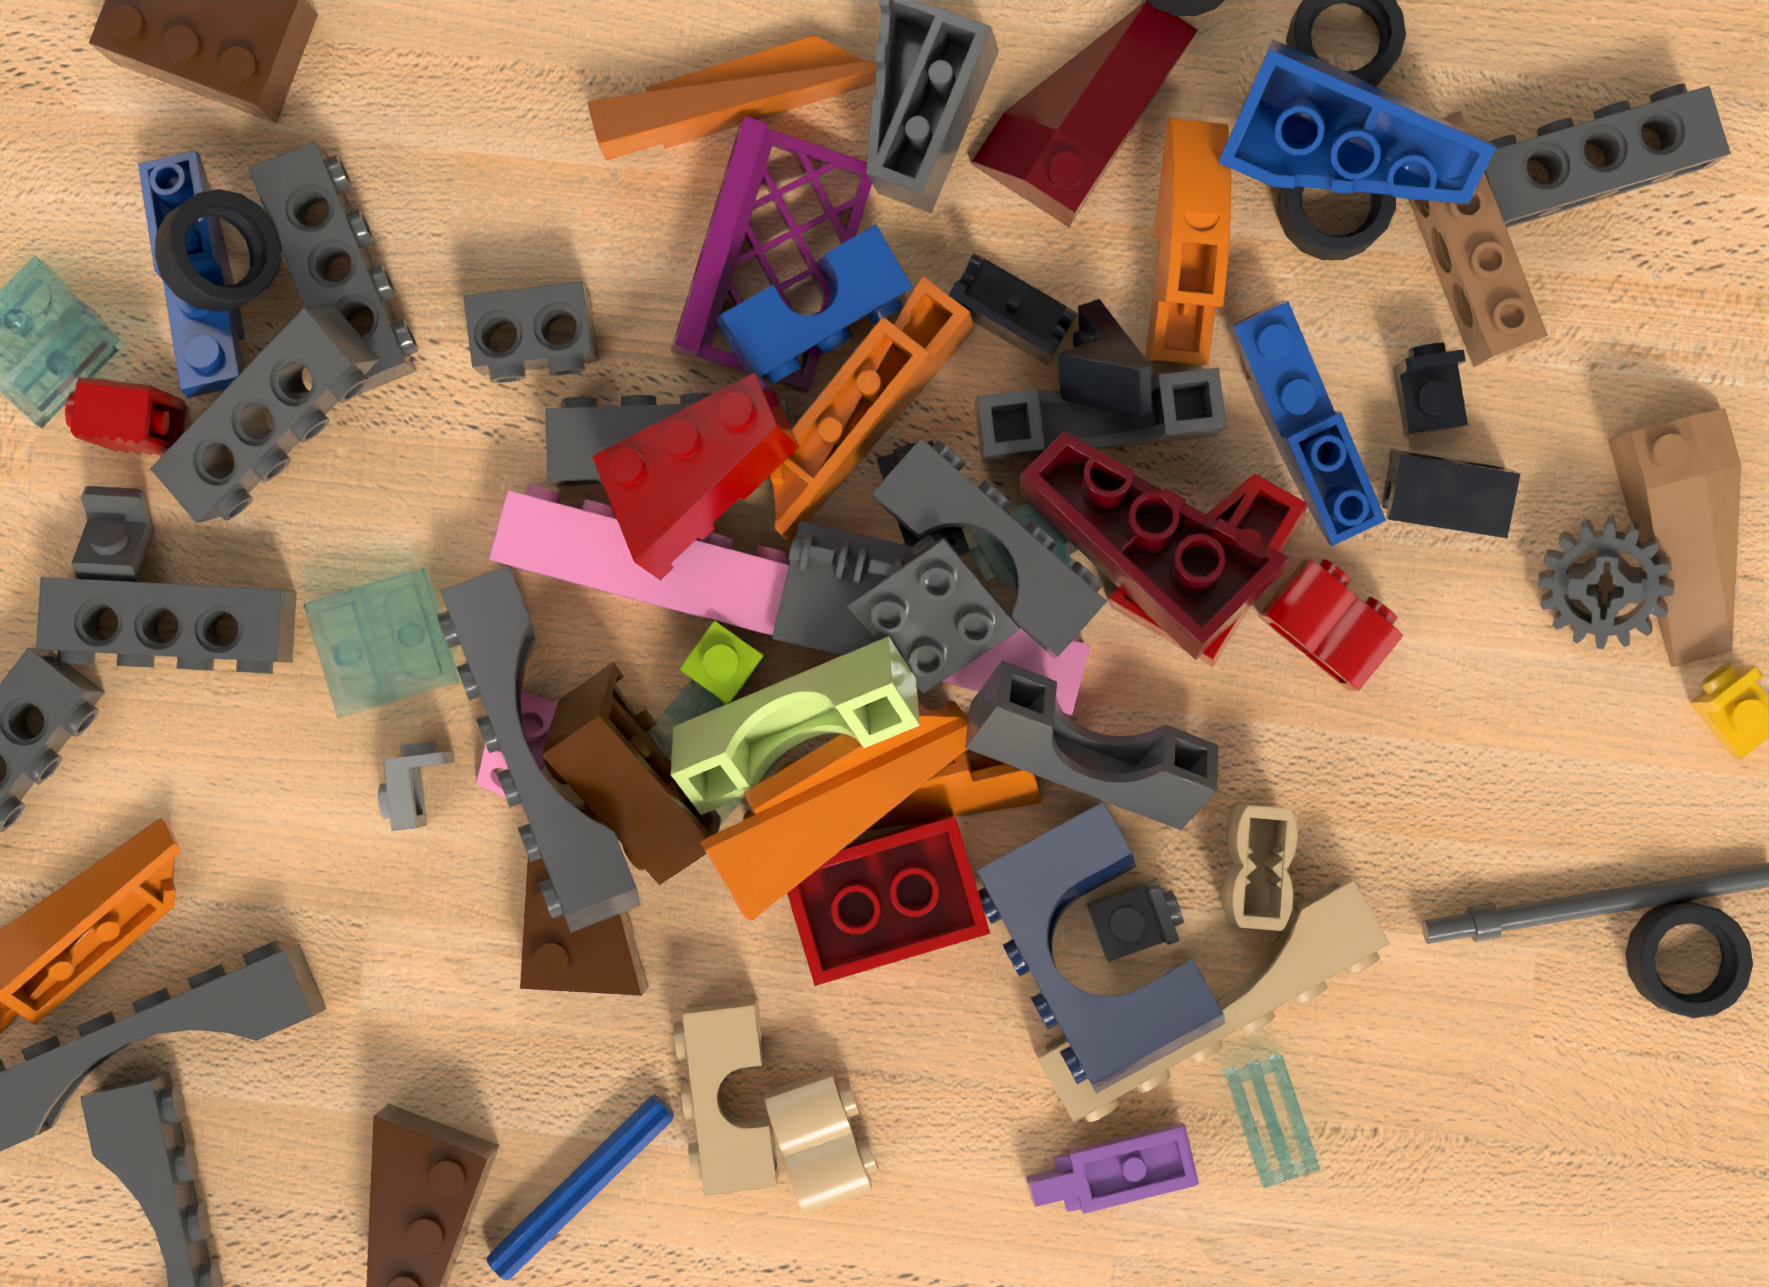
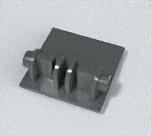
(825, 575)
(934, 613)

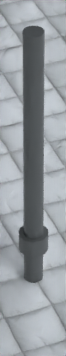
(1487, 921)

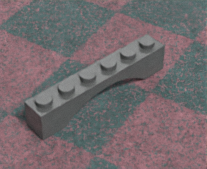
(580, 855)
(249, 1003)
(141, 1140)

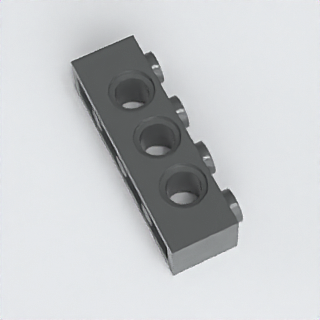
(1689, 143)
(287, 191)
(197, 463)
(73, 607)
(67, 708)

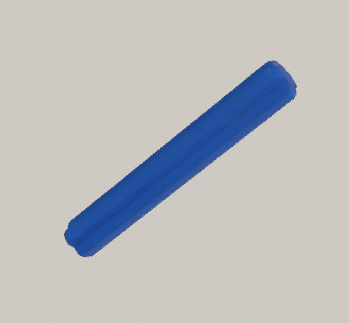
(580, 1187)

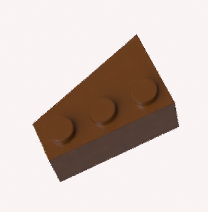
(214, 48)
(625, 777)
(587, 960)
(421, 1197)

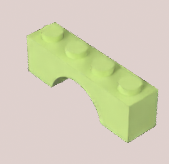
(733, 746)

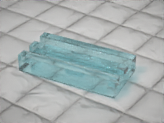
(1255, 1071)

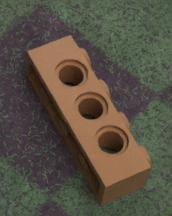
(1480, 272)

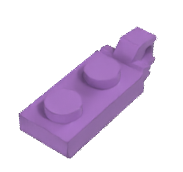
(1118, 1171)

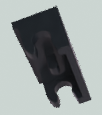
(1012, 308)
(1450, 493)

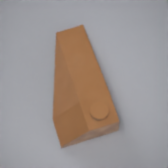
(1686, 492)

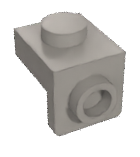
(403, 794)

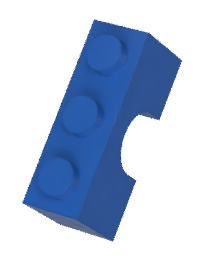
(861, 282)

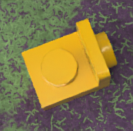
(1735, 708)

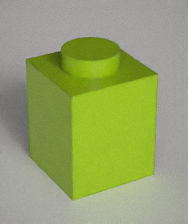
(723, 662)

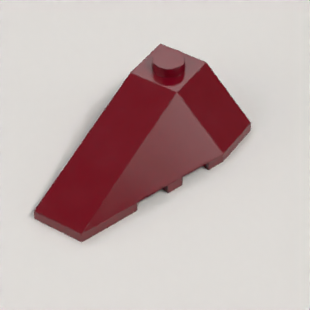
(1075, 122)

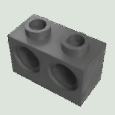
(531, 313)

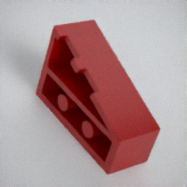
(691, 468)
(1264, 515)

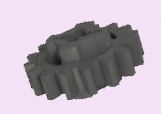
(1628, 586)

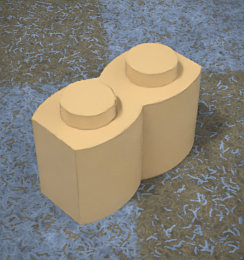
(1257, 883)
(820, 1141)

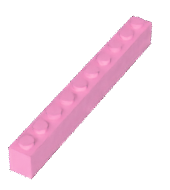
(709, 580)

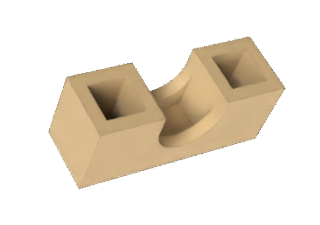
(730, 1149)

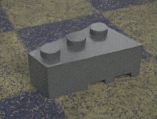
(924, 97)

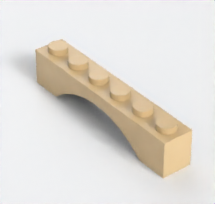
(1322, 937)

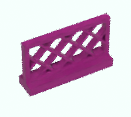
(731, 224)

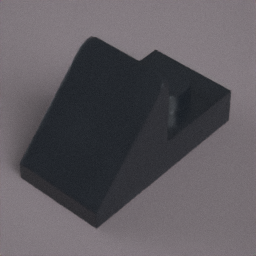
(1104, 365)

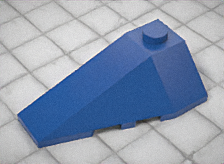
(1341, 134)

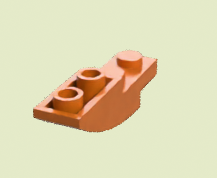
(1193, 242)

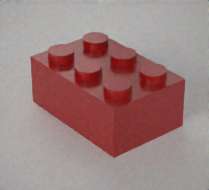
(888, 900)

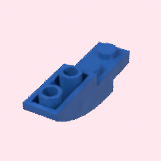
(203, 340)
(1304, 423)

